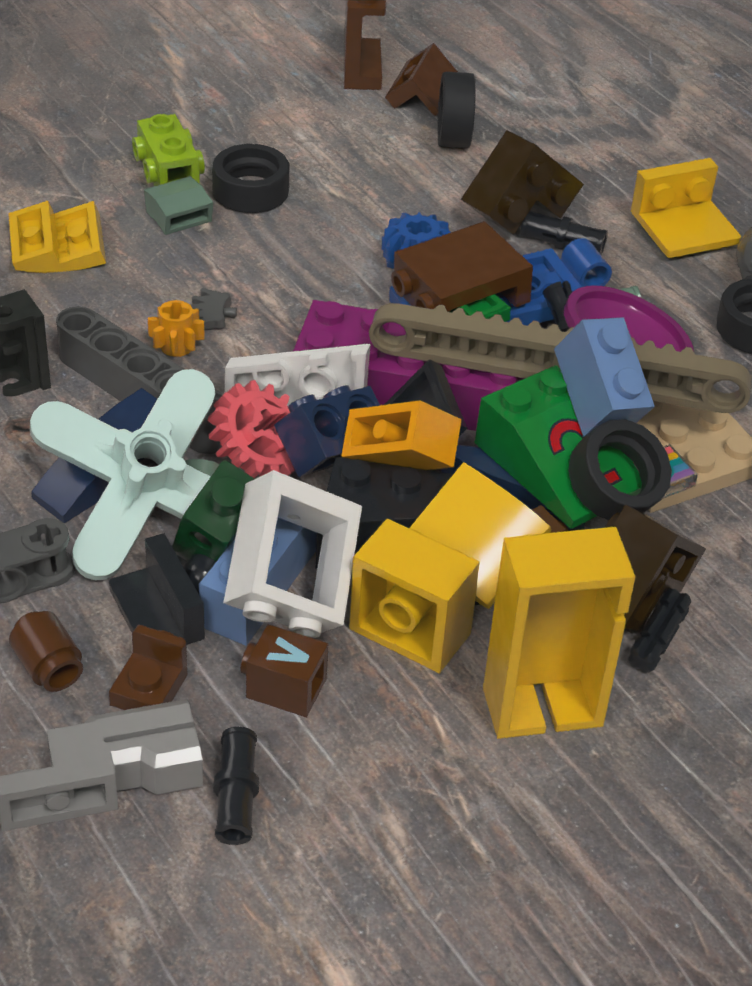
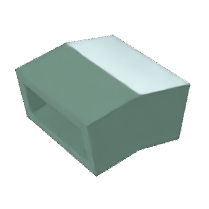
(178, 205)

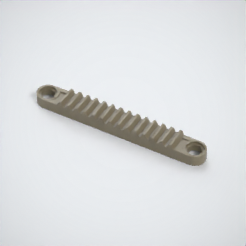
(527, 350)

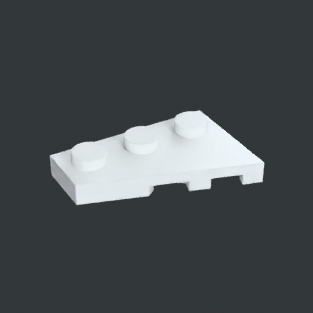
(302, 371)

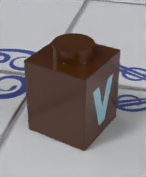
(285, 670)

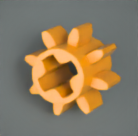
(176, 328)

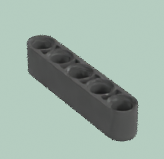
(120, 362)

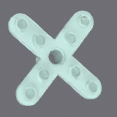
(113, 457)

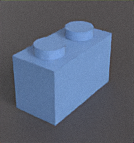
(603, 373)

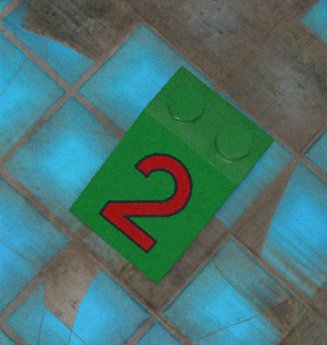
(532, 435)

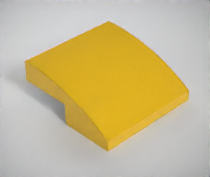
(58, 240)
(474, 518)

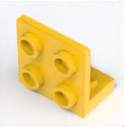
(678, 209)

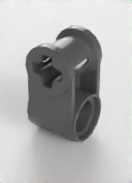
(26, 561)

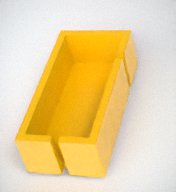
(556, 627)

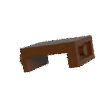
(361, 54)
(461, 270)

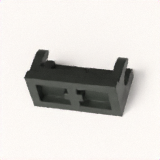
(22, 345)

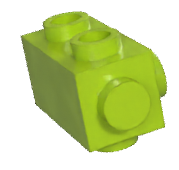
(166, 150)

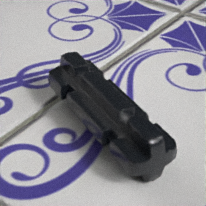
(659, 630)

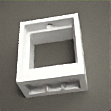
(312, 508)

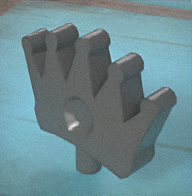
(213, 308)

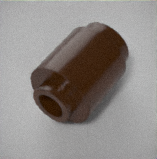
(46, 650)

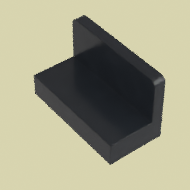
(160, 594)

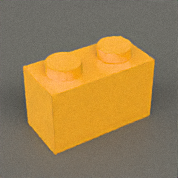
(402, 435)

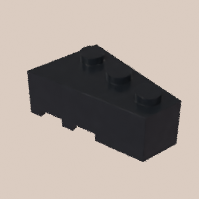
(383, 493)

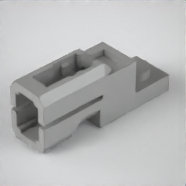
(106, 754)

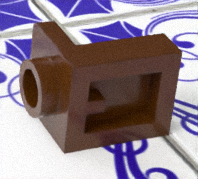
(152, 671)

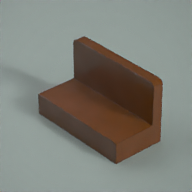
(422, 78)

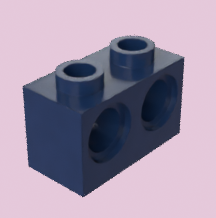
(317, 428)

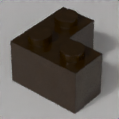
(518, 178)
(657, 557)

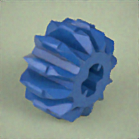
(409, 231)

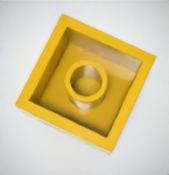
(413, 595)

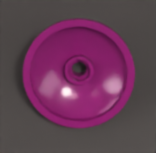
(641, 317)

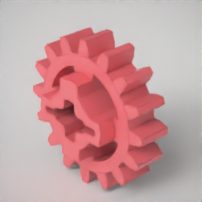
(247, 429)

